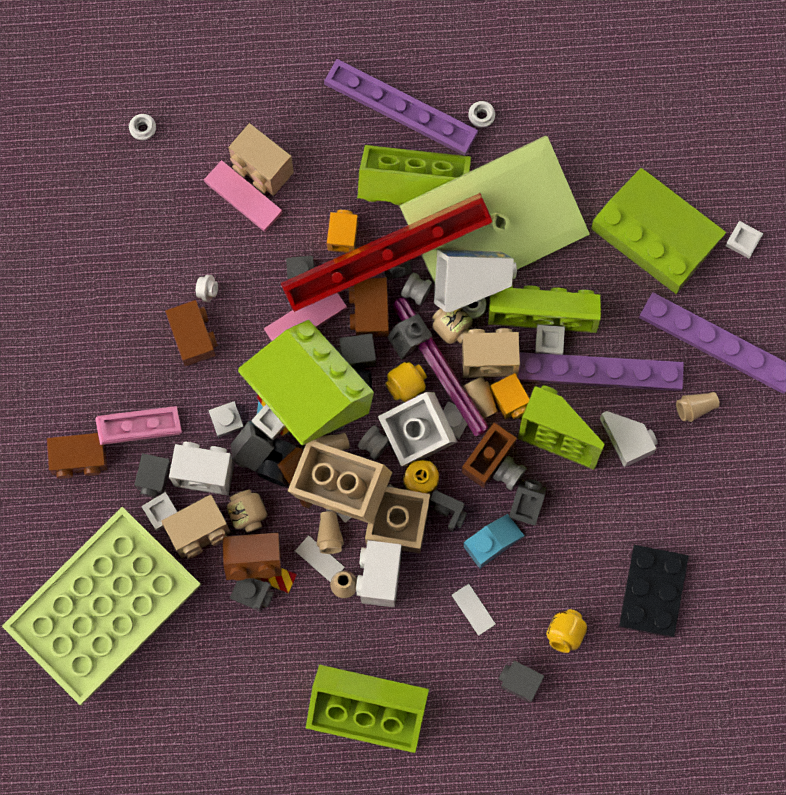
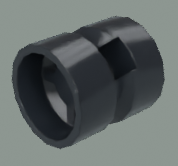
(269, 468)

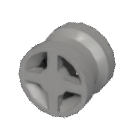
(416, 288)
(374, 442)
(509, 473)

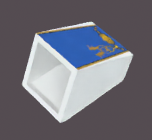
(470, 276)

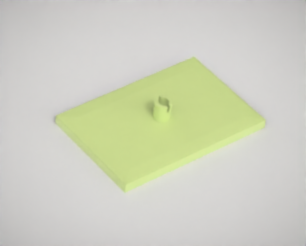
(526, 201)
(101, 606)

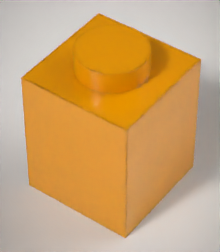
(342, 231)
(510, 396)

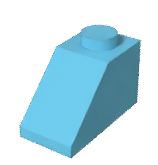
(492, 540)

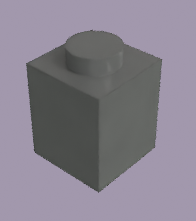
(358, 351)
(251, 447)
(152, 475)
(520, 681)

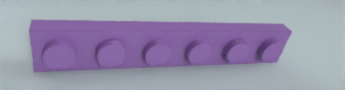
(401, 107)
(715, 342)
(601, 371)

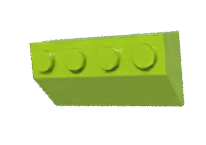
(405, 174)
(540, 307)
(366, 708)

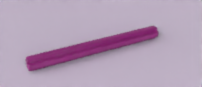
(445, 374)

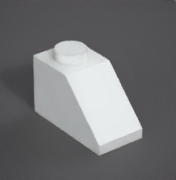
(629, 438)

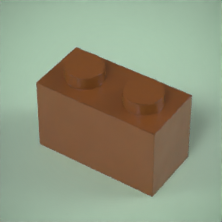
(370, 307)
(190, 332)
(76, 455)
(489, 455)
(252, 556)

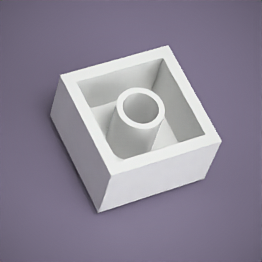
(417, 428)
(202, 468)
(380, 573)

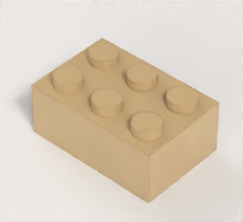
(340, 481)

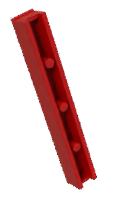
(386, 252)

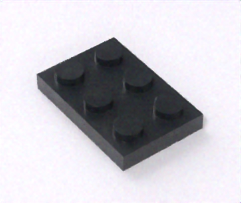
(653, 591)

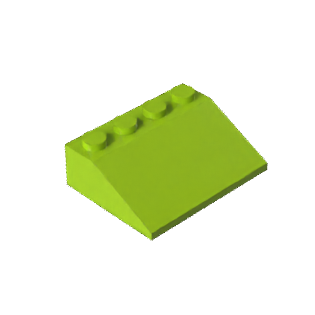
(657, 230)
(307, 383)
(558, 429)

